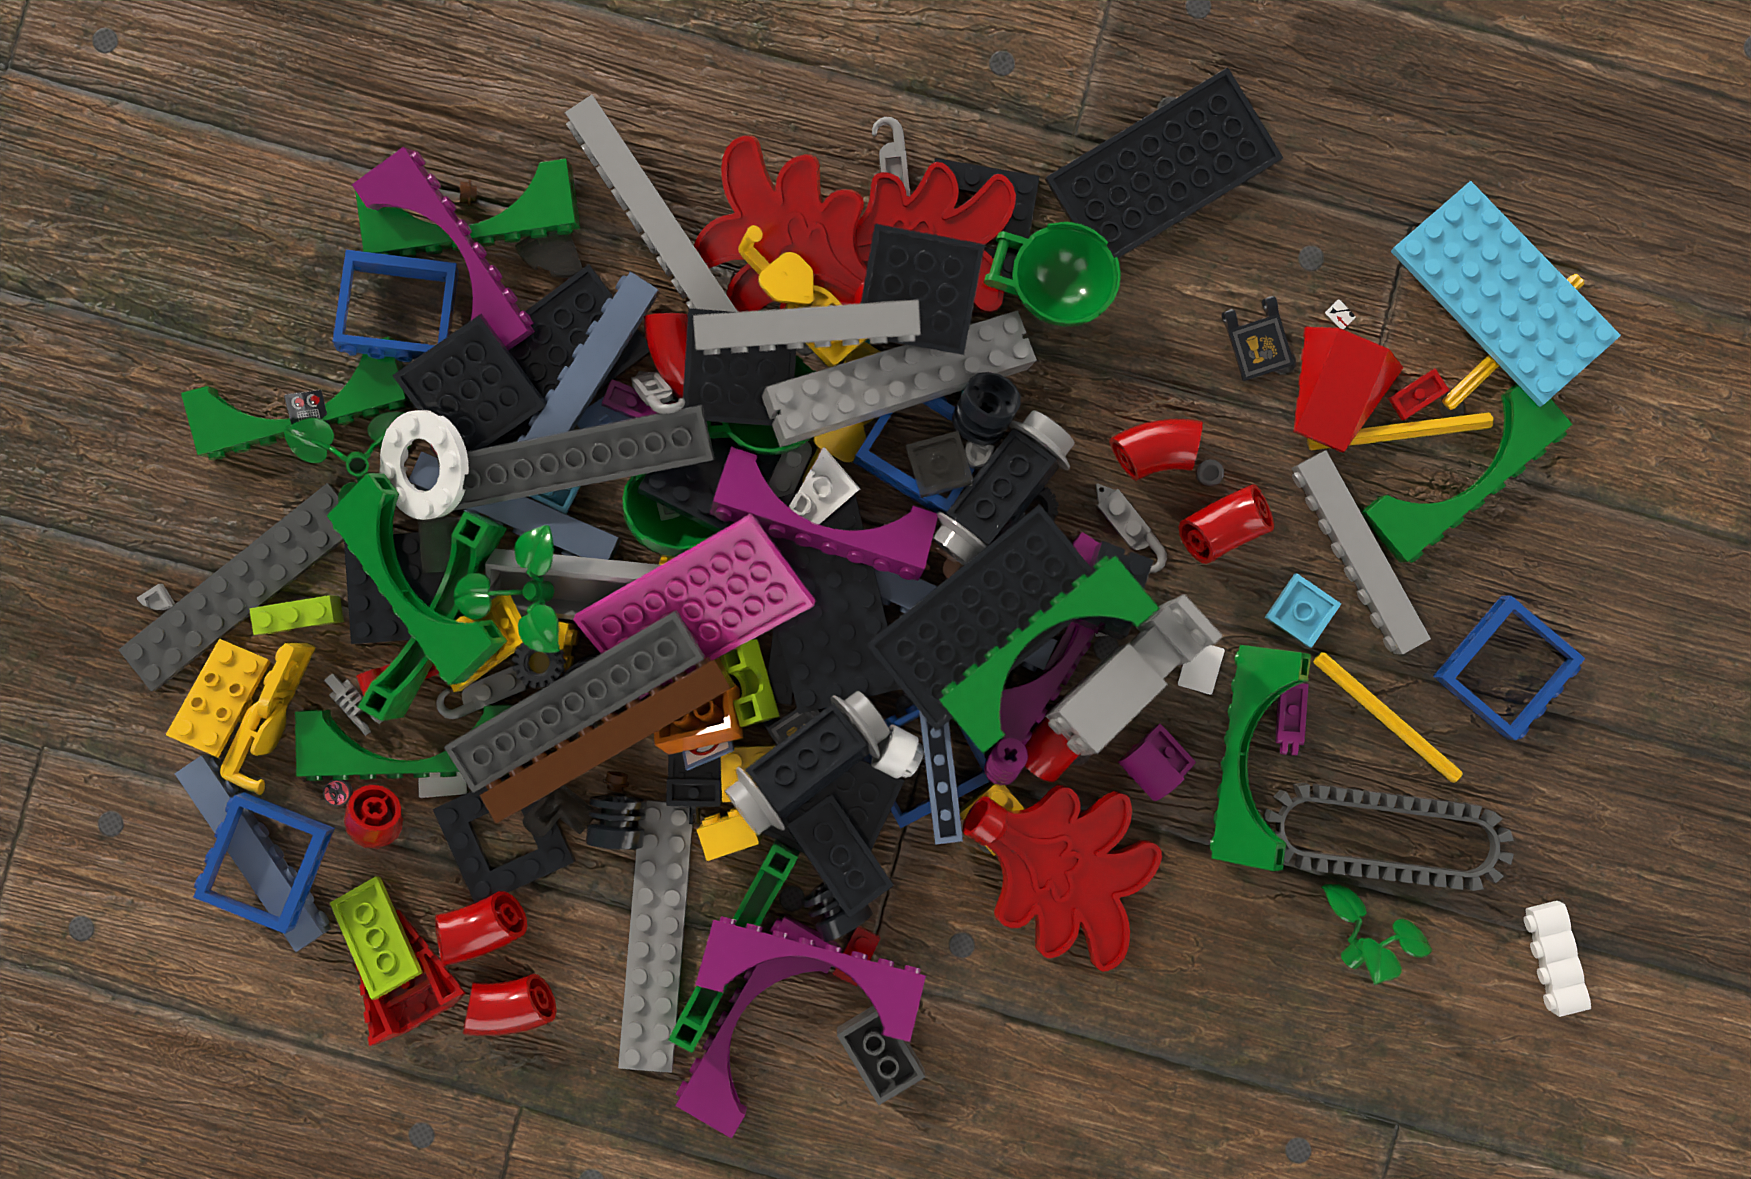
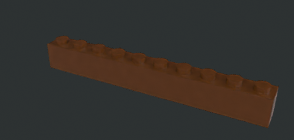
(606, 740)

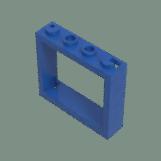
(400, 267)
(897, 478)
(1478, 637)
(963, 787)
(321, 837)

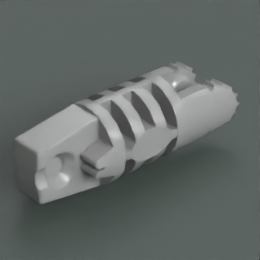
(348, 699)

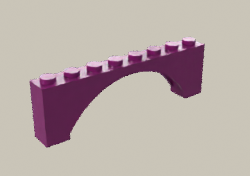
(406, 184)
(894, 548)
(1025, 704)
(891, 990)
(711, 1090)

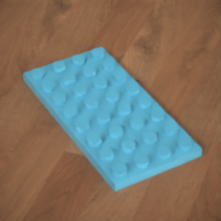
(1505, 293)

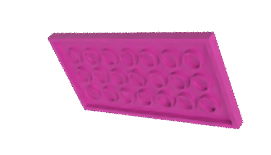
(721, 588)

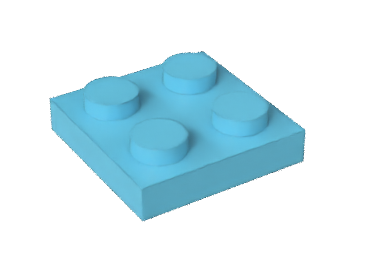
(1302, 610)

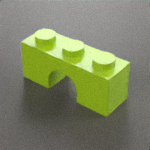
(296, 615)
(757, 698)

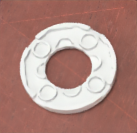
(452, 458)

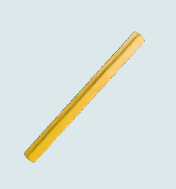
(1485, 368)
(1416, 429)
(1388, 717)

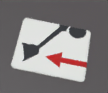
(1340, 314)

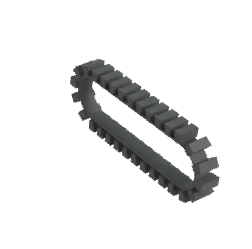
(1387, 868)

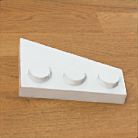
(823, 490)

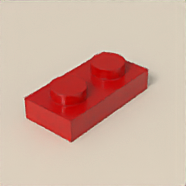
(1418, 394)
(862, 942)

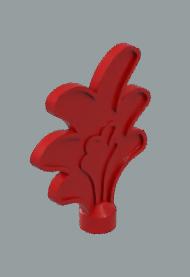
(933, 212)
(790, 221)
(1063, 869)

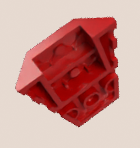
(1340, 384)
(415, 1000)

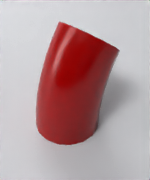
(667, 346)
(1157, 446)
(1226, 524)
(1048, 753)
(373, 817)
(479, 928)
(509, 1006)

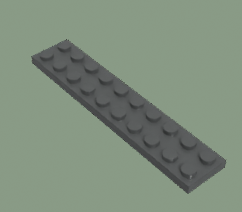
(586, 456)
(227, 595)
(575, 701)

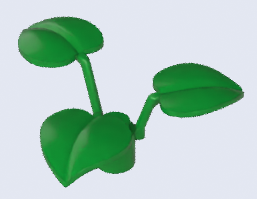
(313, 436)
(541, 626)
(1380, 961)

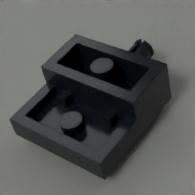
(695, 787)

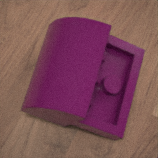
(1157, 763)

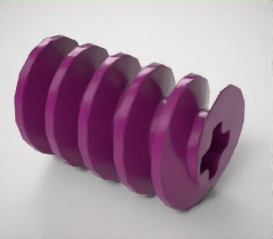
(1006, 761)

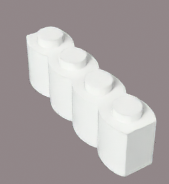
(1557, 958)

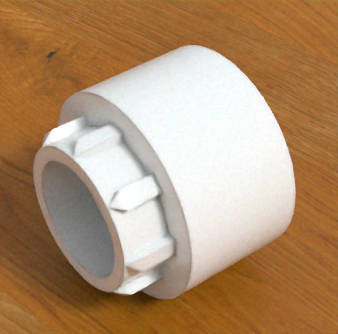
(899, 753)

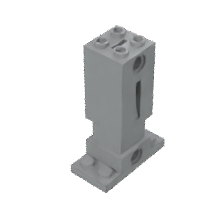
(1131, 676)

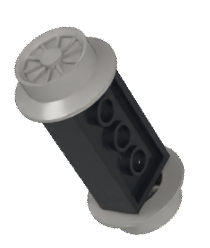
(1004, 486)
(807, 761)

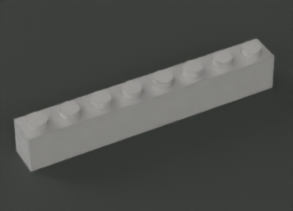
(807, 325)
(1360, 553)

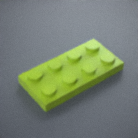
(376, 938)

